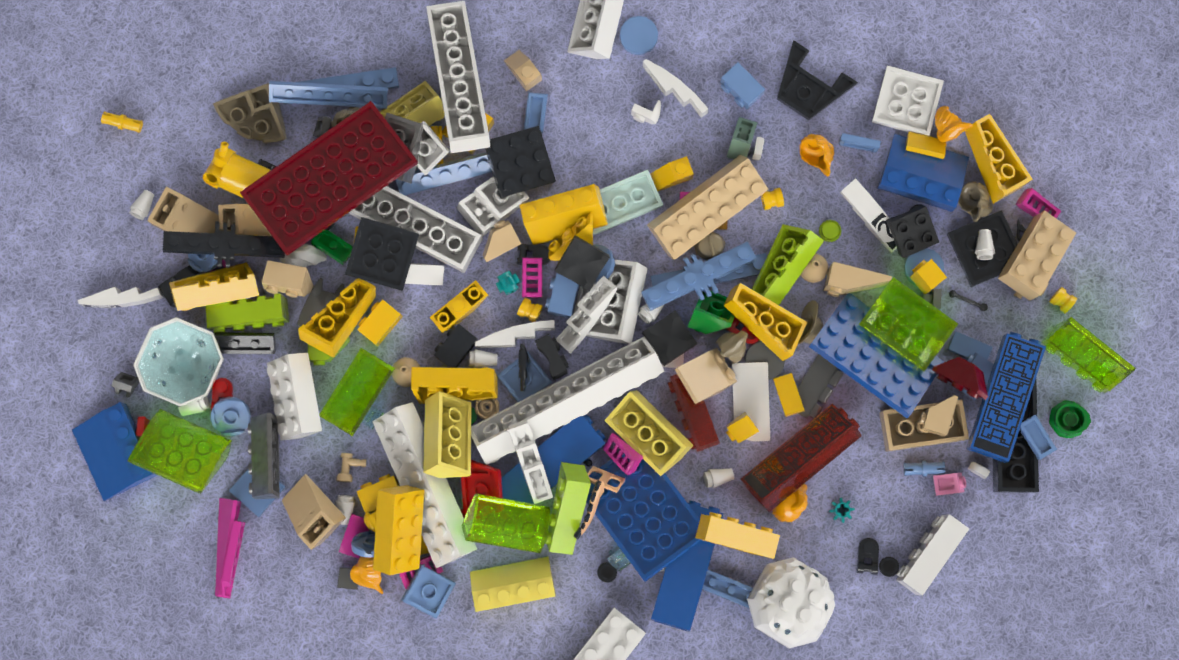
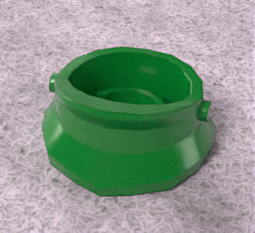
(1072, 415)

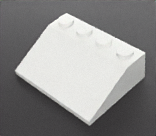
(621, 314)

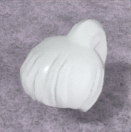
(304, 256)

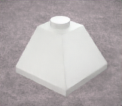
(431, 150)

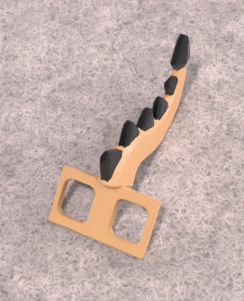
(596, 494)

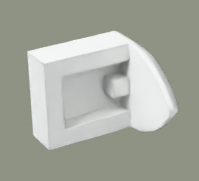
(642, 114)

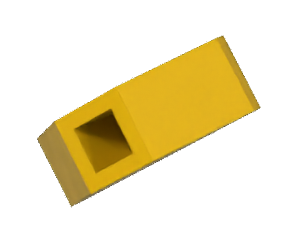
(582, 229)
(459, 307)

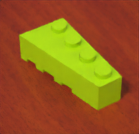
(786, 262)
(248, 313)
(567, 508)

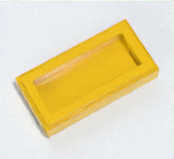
(925, 145)
(788, 395)

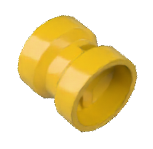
(772, 199)
(1063, 299)
(529, 310)

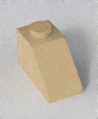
(523, 70)
(500, 240)
(939, 417)

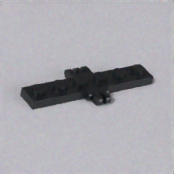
(222, 244)

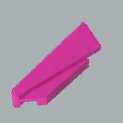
(228, 545)

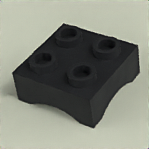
(912, 231)
(582, 263)
(669, 338)
(549, 348)

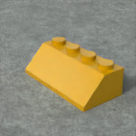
(553, 215)

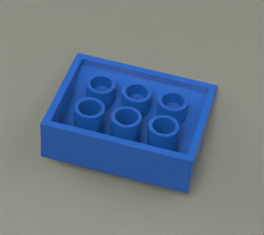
(923, 176)
(106, 446)

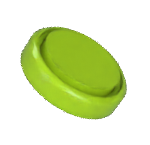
(830, 230)

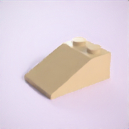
(287, 279)
(849, 279)
(706, 375)

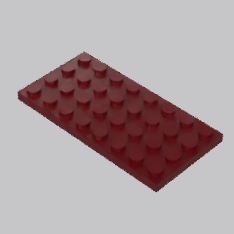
(329, 178)

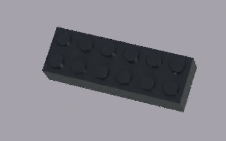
(1022, 470)

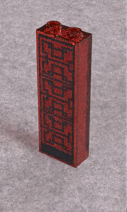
(801, 457)

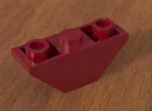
(962, 376)

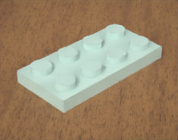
(629, 200)

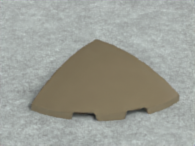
(253, 115)

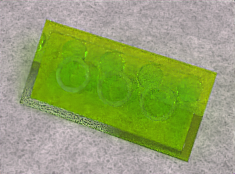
(356, 392)
(506, 523)

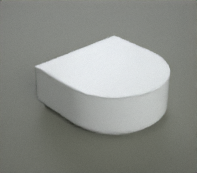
(758, 148)
(979, 470)

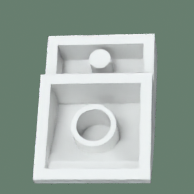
(486, 208)

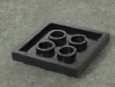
(519, 162)
(965, 241)
(382, 253)

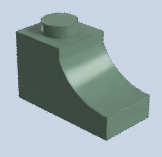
(742, 138)

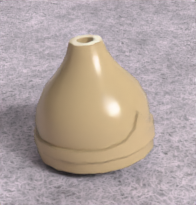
(816, 269)
(402, 371)

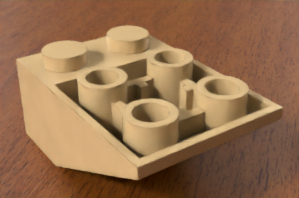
(181, 214)
(244, 217)
(311, 512)

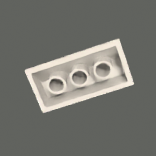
(595, 28)

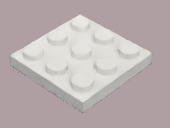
(907, 101)

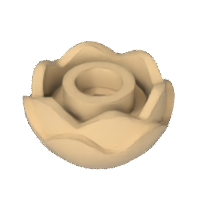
(485, 413)

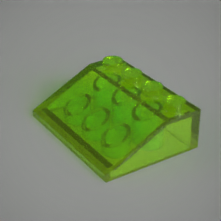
(908, 324)
(1087, 355)
(180, 451)

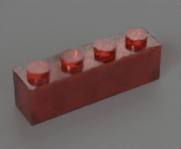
(695, 416)

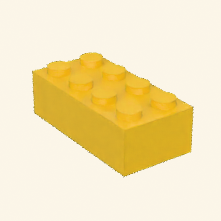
(398, 529)

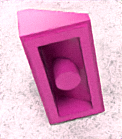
(355, 526)

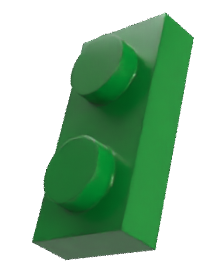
(332, 246)

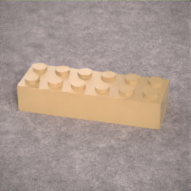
(707, 207)

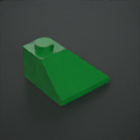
(711, 314)

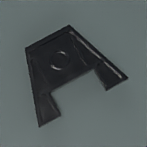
(804, 91)

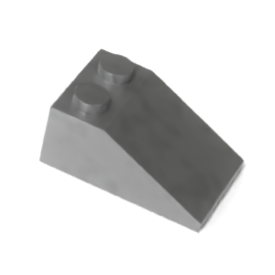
(410, 133)

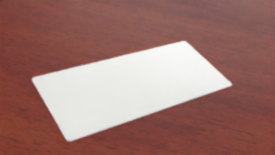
(752, 396)

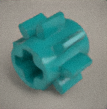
(508, 283)
(838, 514)

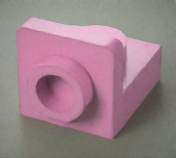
(949, 483)

